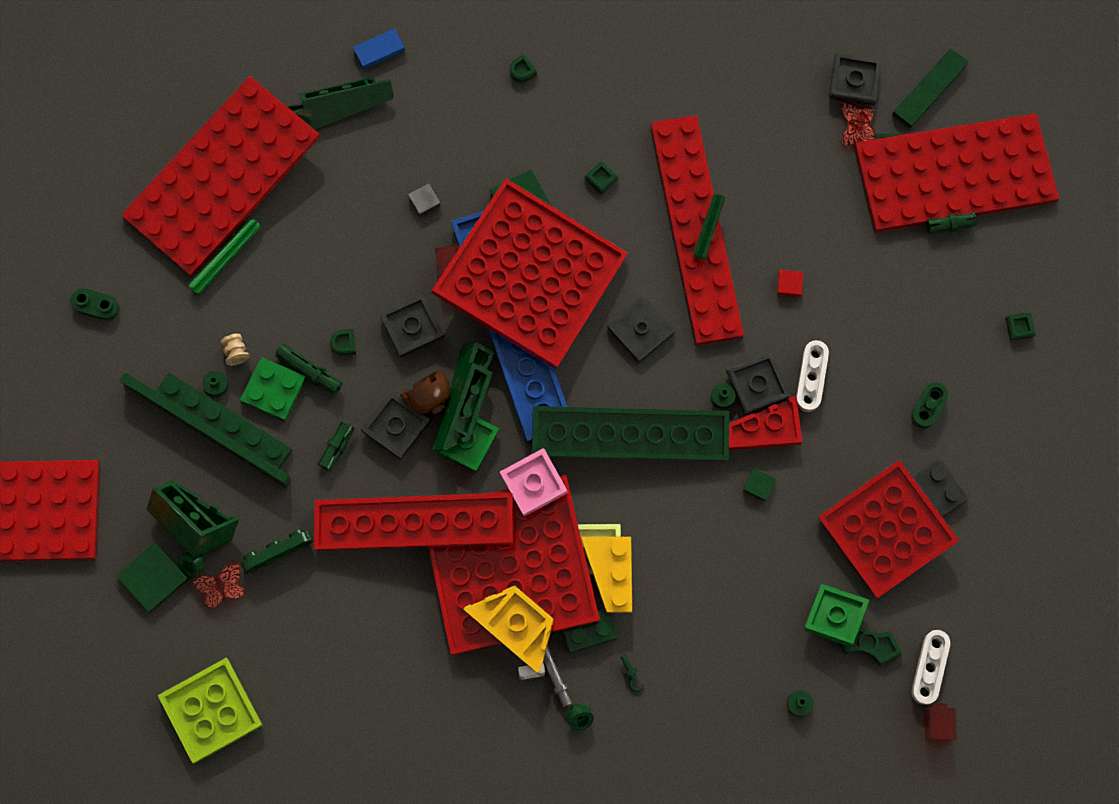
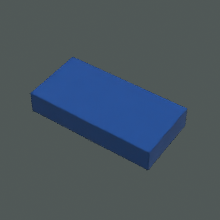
(379, 48)

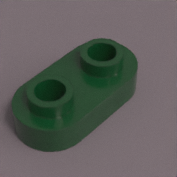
(93, 304)
(929, 406)

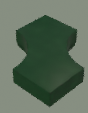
(877, 645)

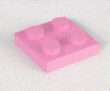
(533, 482)

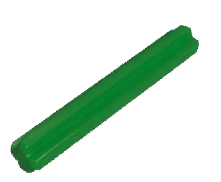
(224, 256)

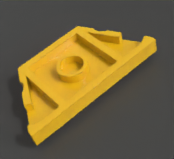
(516, 624)

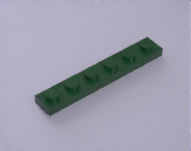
(224, 420)

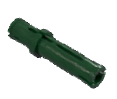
(316, 374)

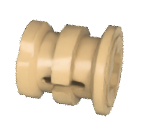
(234, 349)

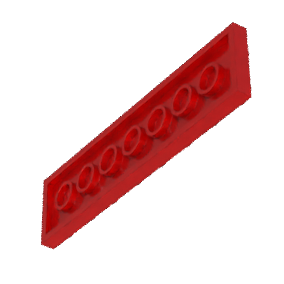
(414, 521)

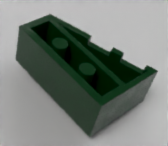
(189, 519)

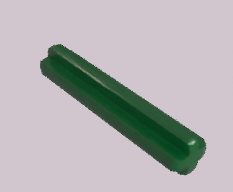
(709, 227)

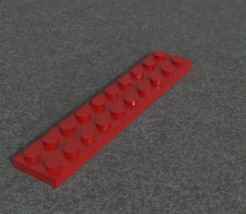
(688, 198)

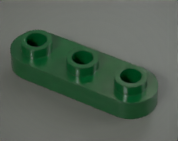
(275, 551)

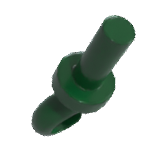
(630, 672)

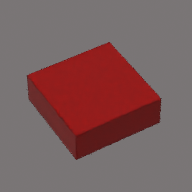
(790, 283)

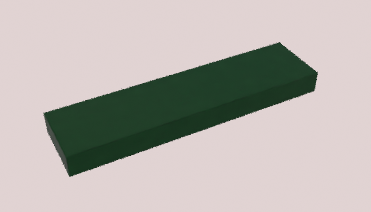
(930, 88)

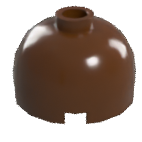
(428, 393)

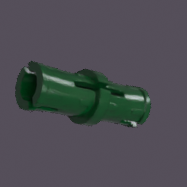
(951, 222)
(336, 446)

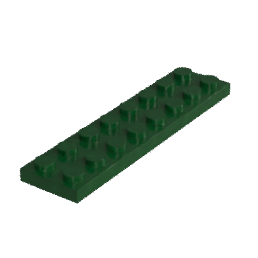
(631, 433)

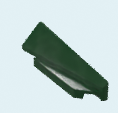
(341, 100)
(465, 396)

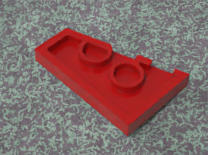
(769, 428)

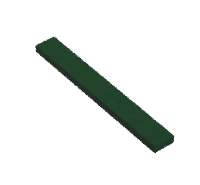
(205, 430)

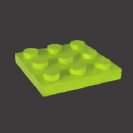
(210, 710)

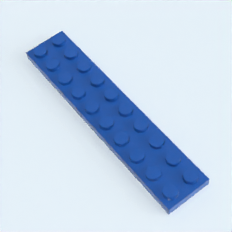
(527, 377)

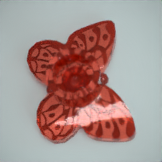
(858, 123)
(220, 585)

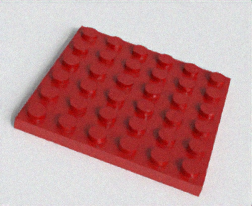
(529, 273)
(542, 563)

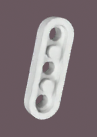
(816, 367)
(937, 658)

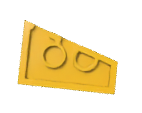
(612, 570)

